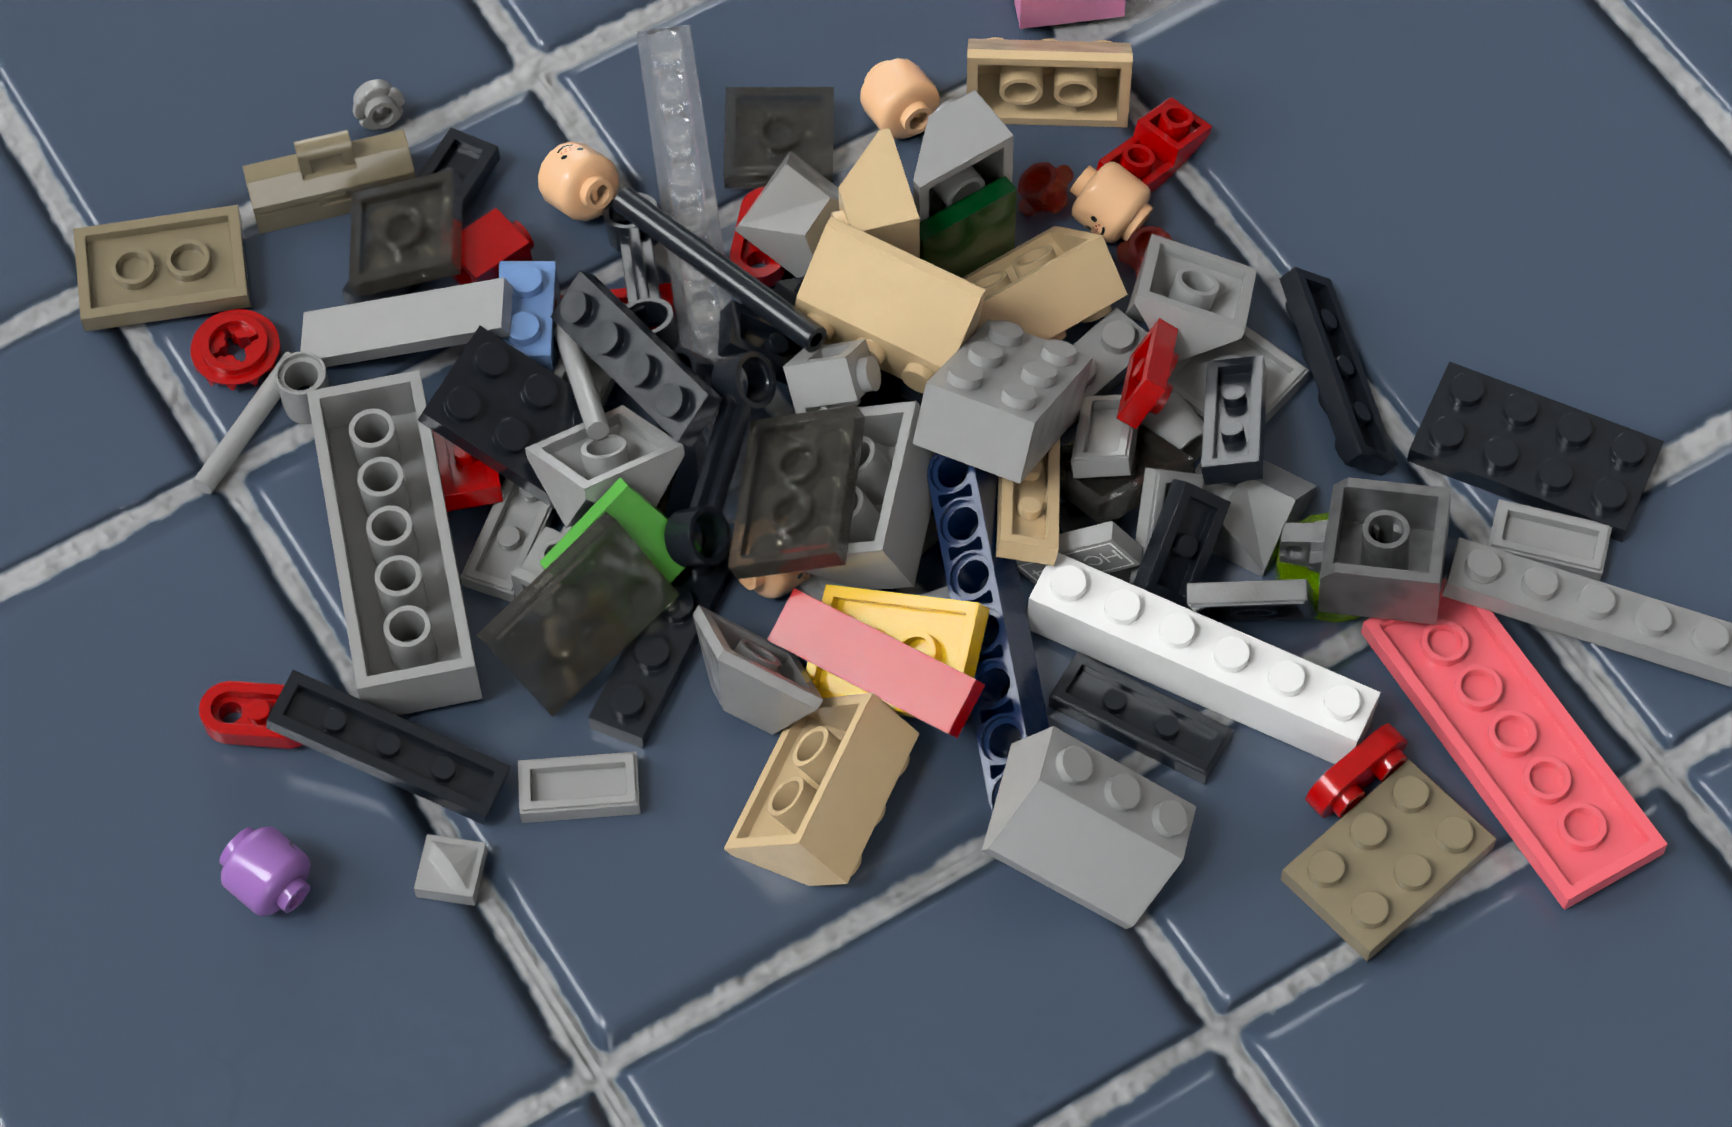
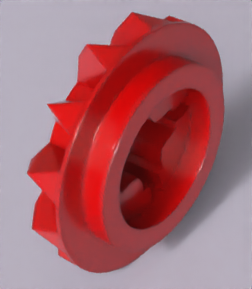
(250, 332)

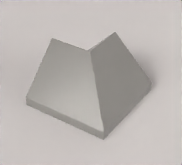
(791, 214)
(1193, 292)
(581, 469)
(1257, 515)
(754, 675)

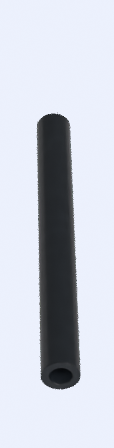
(720, 270)

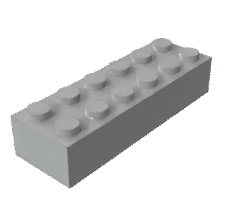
(393, 545)

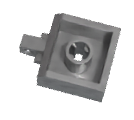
(1376, 550)

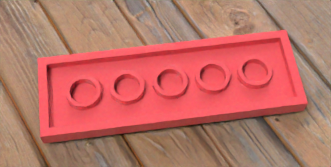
(1518, 748)

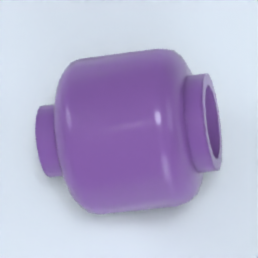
(265, 871)

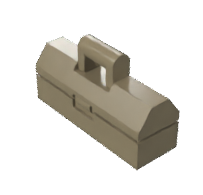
(323, 176)

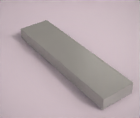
(407, 322)

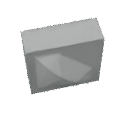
(450, 870)

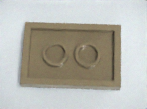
(161, 268)
(1388, 860)

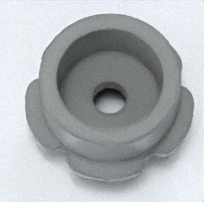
(377, 104)

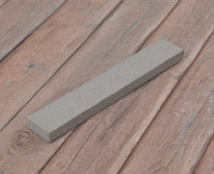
(516, 521)

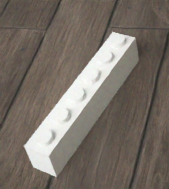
(1201, 659)

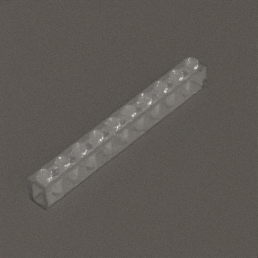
(689, 197)

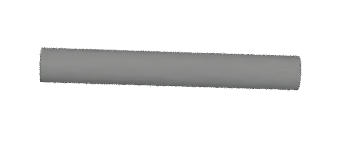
(582, 385)
(239, 434)

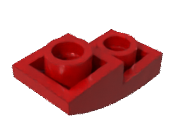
(1160, 143)

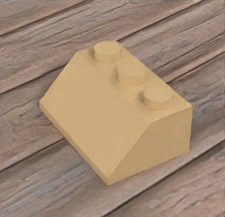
(1052, 80)
(878, 196)
(1050, 283)
(895, 301)
(824, 790)

